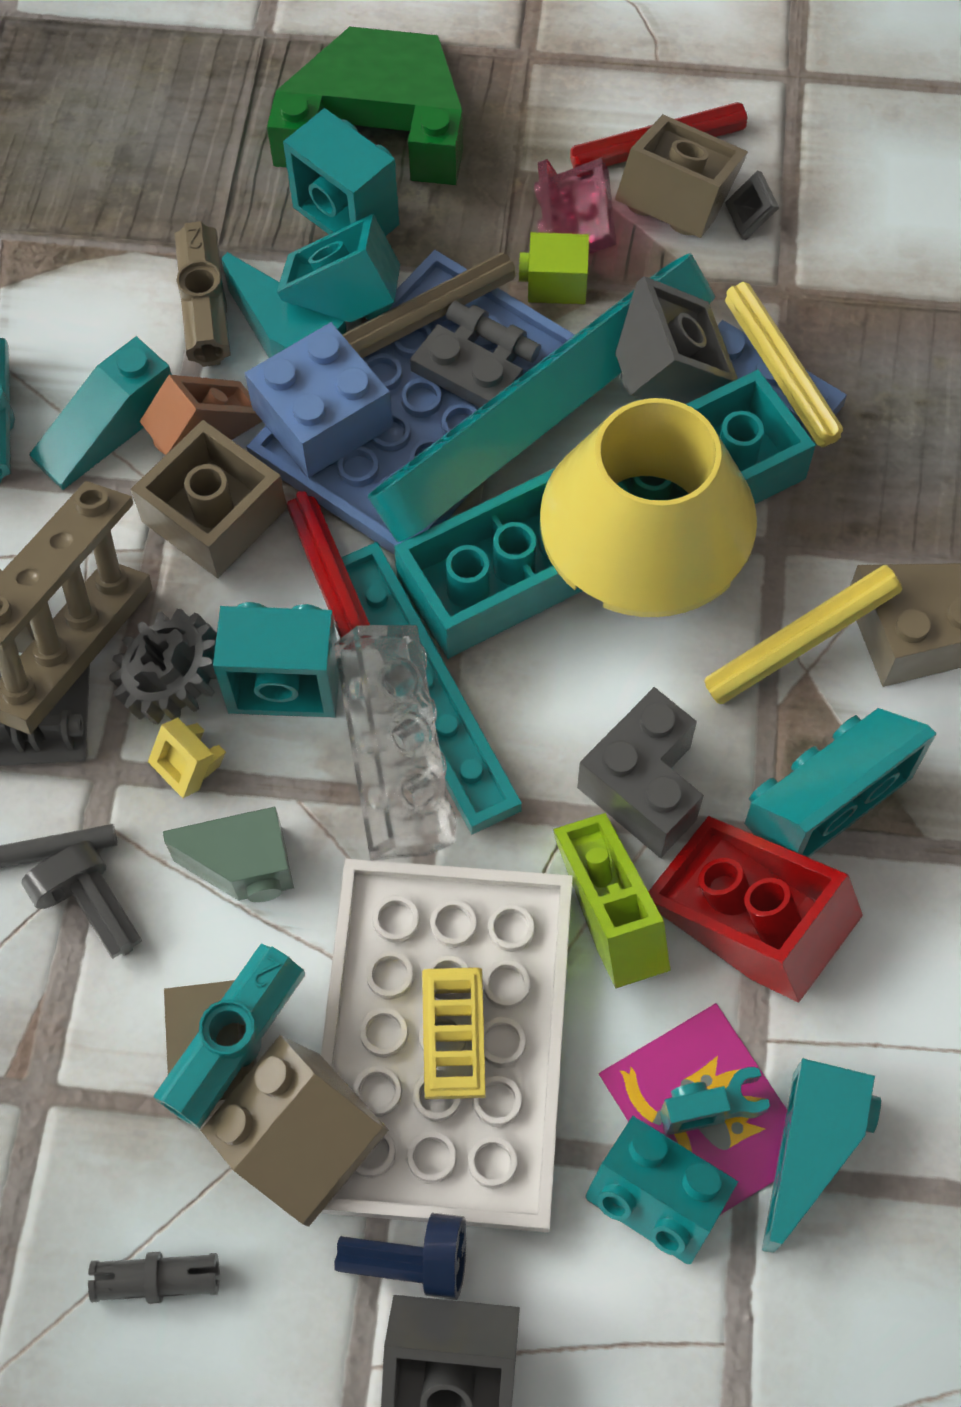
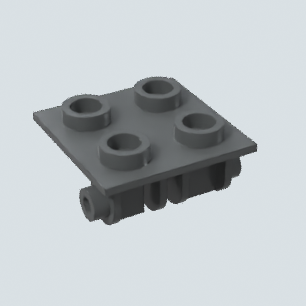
(58, 737)

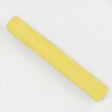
(783, 365)
(803, 634)

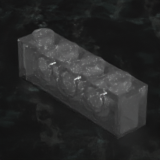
(381, 766)

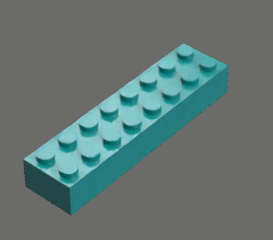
(491, 563)

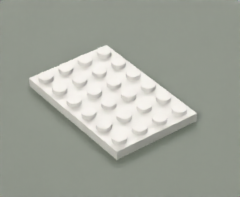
(451, 1155)

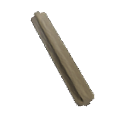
(430, 305)

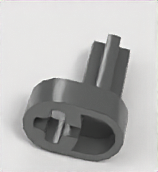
(79, 873)

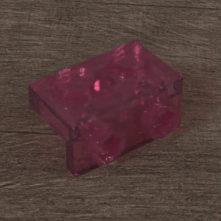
(577, 202)

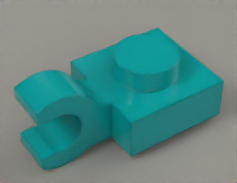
(697, 1107)

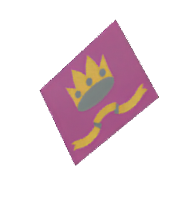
(711, 1053)

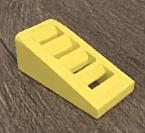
(443, 982)

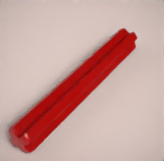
(617, 147)
(326, 563)

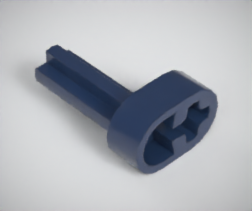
(436, 1265)

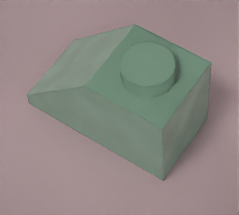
(236, 854)

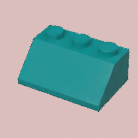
(839, 782)

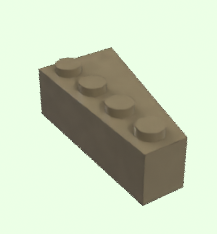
(919, 627)

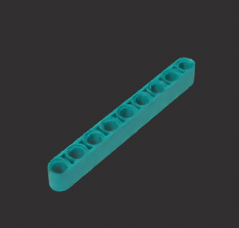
(516, 415)

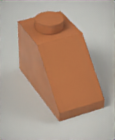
(189, 400)

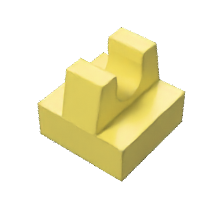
(183, 757)

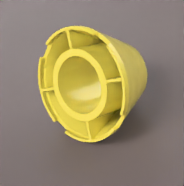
(641, 551)

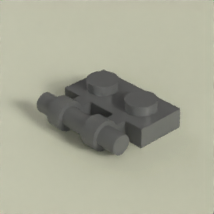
(467, 368)

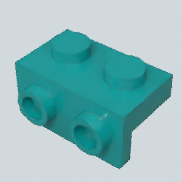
(660, 1190)

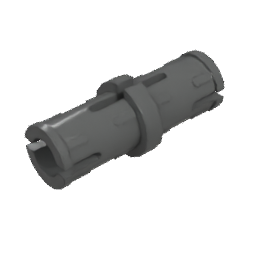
(153, 1277)

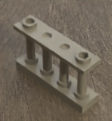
(88, 620)

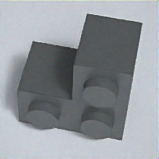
(633, 774)

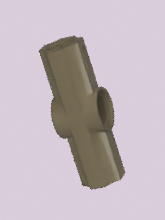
(202, 294)

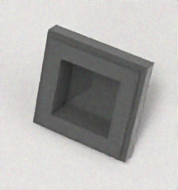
(752, 205)

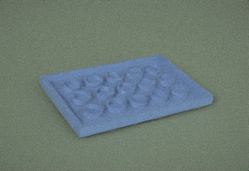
(419, 407)

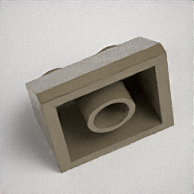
(679, 176)
(294, 1129)

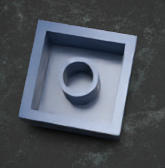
(319, 399)

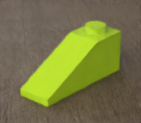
(613, 901)

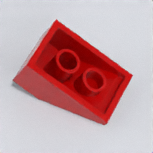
(758, 905)

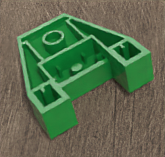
(379, 83)

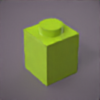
(556, 268)

